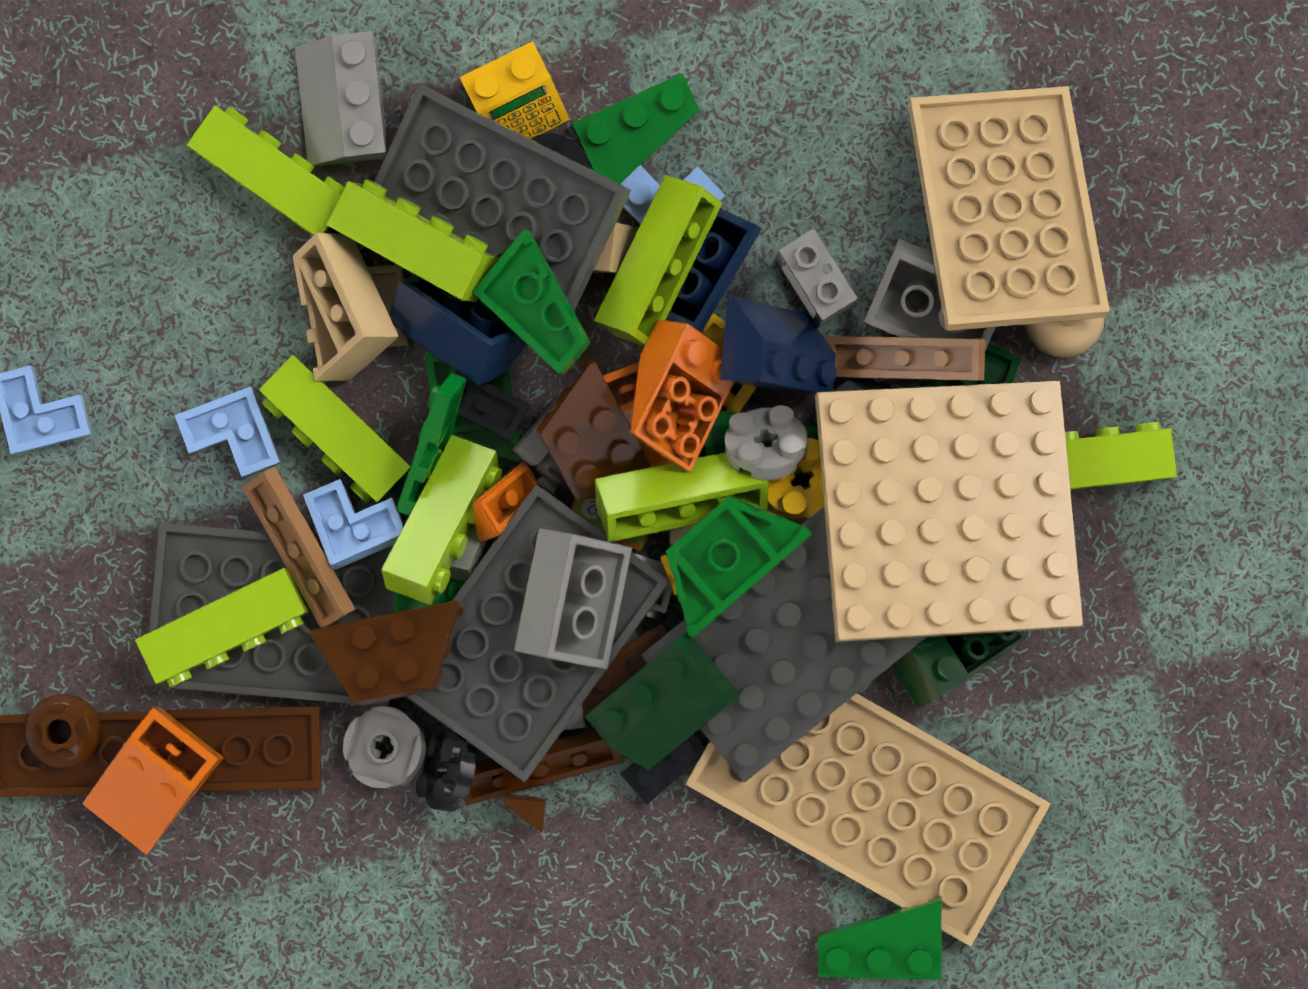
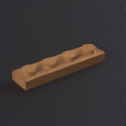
(909, 357)
(298, 547)

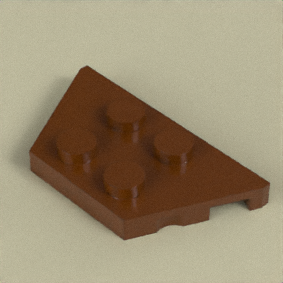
(590, 434)
(390, 652)

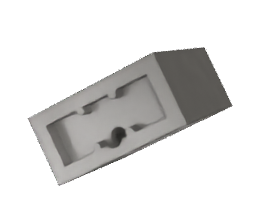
(821, 291)

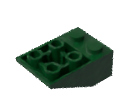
(948, 660)

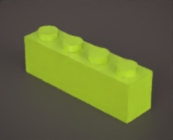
(266, 171)
(411, 240)
(658, 259)
(335, 429)
(1120, 458)
(671, 497)
(440, 521)
(221, 627)

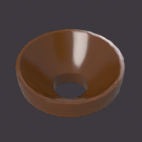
(84, 730)

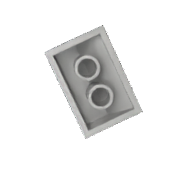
(341, 99)
(910, 299)
(573, 598)

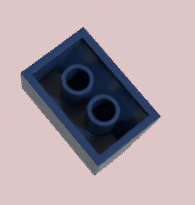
(713, 269)
(455, 330)
(775, 349)

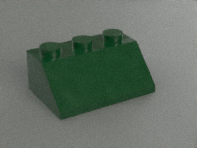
(663, 703)

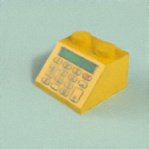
(517, 92)

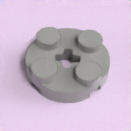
(771, 424)
(405, 736)

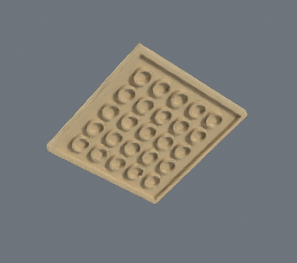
(948, 510)

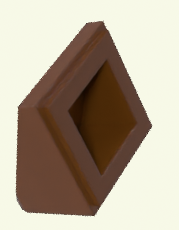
(529, 808)

